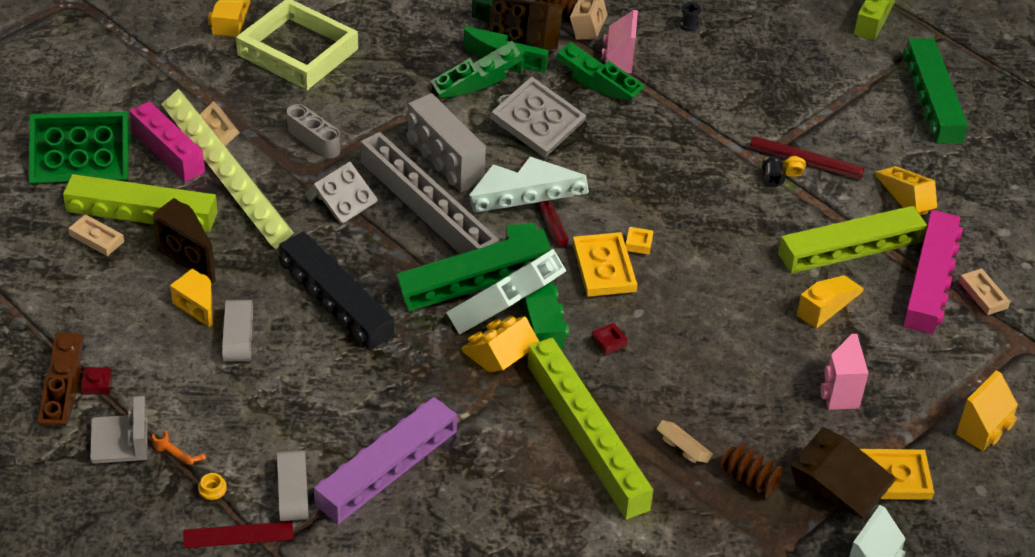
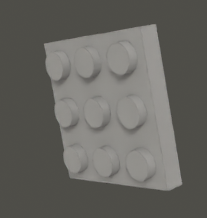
(538, 116)

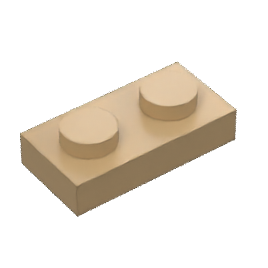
(219, 123)
(96, 235)
(984, 291)
(677, 437)

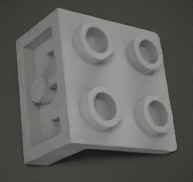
(343, 193)
(121, 436)

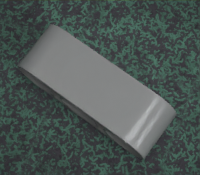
(313, 131)
(237, 331)
(292, 485)

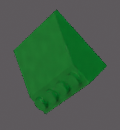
(79, 145)

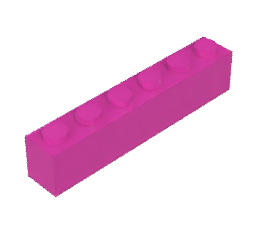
(933, 272)

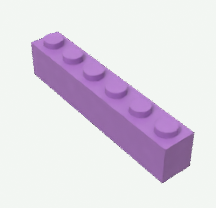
(385, 460)

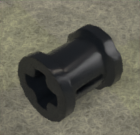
(690, 16)
(773, 174)

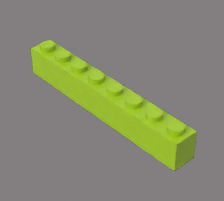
(590, 429)

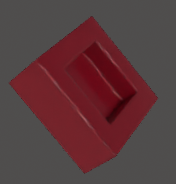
(609, 338)
(96, 380)

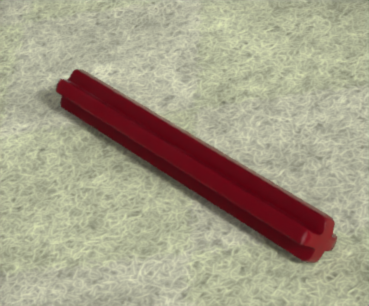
(812, 159)
(552, 221)

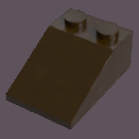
(183, 238)
(841, 473)

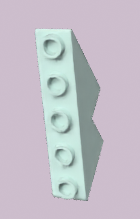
(532, 184)
(506, 291)

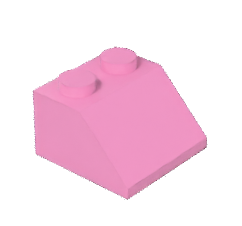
(620, 42)
(845, 376)

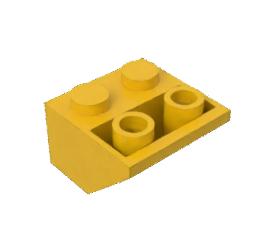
(501, 343)

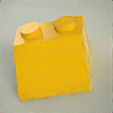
(988, 413)

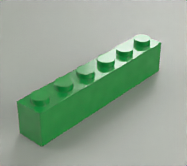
(935, 91)
(470, 270)
(542, 306)

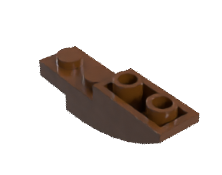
(62, 381)

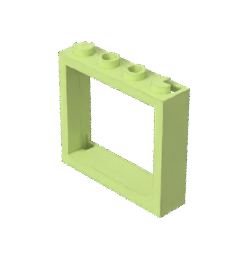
(303, 75)

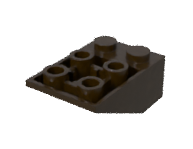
(527, 22)

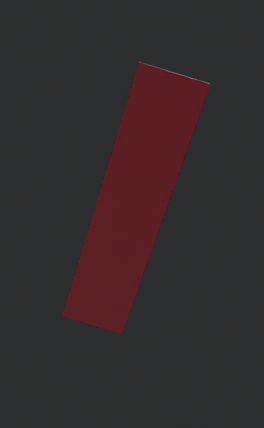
(238, 534)

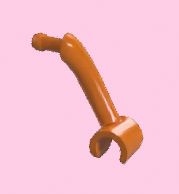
(164, 444)

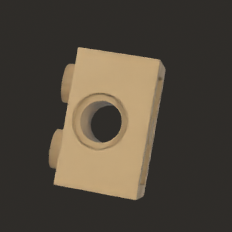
(588, 18)

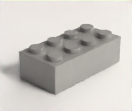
(446, 142)

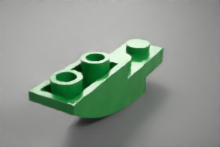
(485, 42)
(471, 76)
(605, 78)

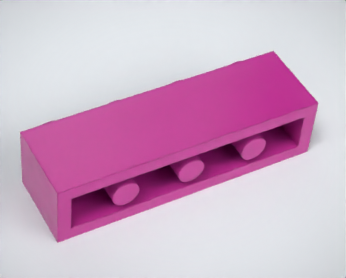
(167, 141)

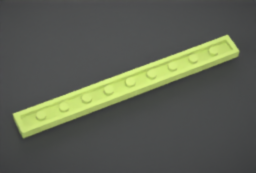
(228, 169)

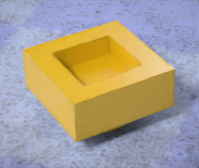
(639, 240)

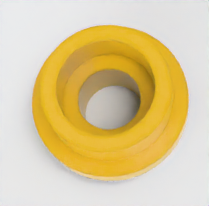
(794, 166)
(212, 486)

